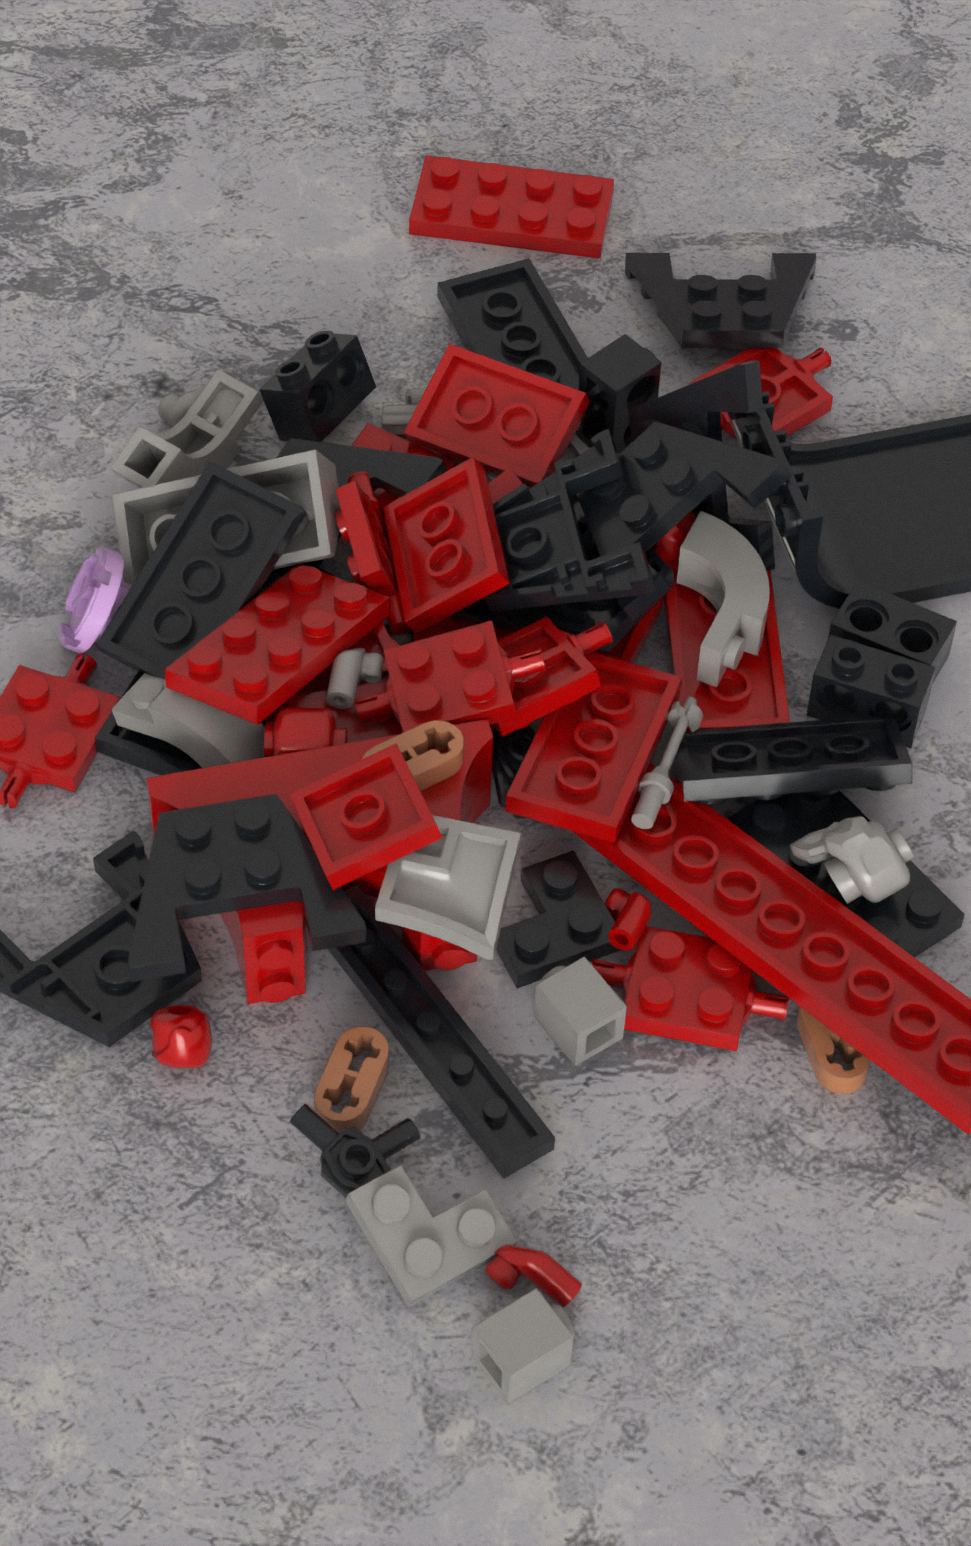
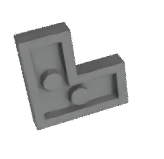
(425, 1250)

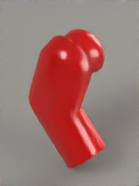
(631, 916)
(537, 1267)

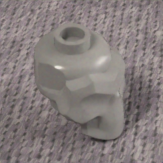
(863, 857)

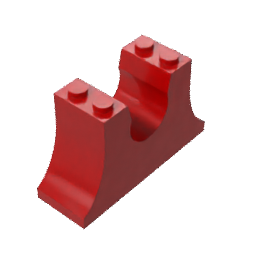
(273, 937)

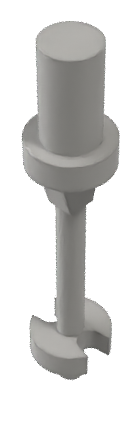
(656, 786)

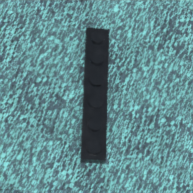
(443, 1045)

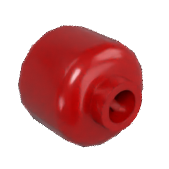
(302, 730)

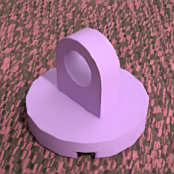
(93, 599)

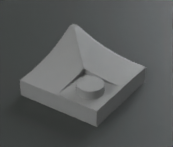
(453, 885)

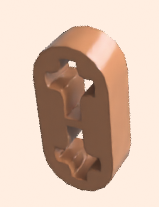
(428, 766)
(820, 1047)
(363, 1084)

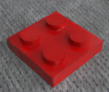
(365, 816)

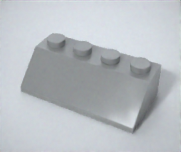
(301, 478)

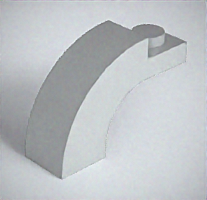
(199, 437)
(734, 579)
(194, 727)

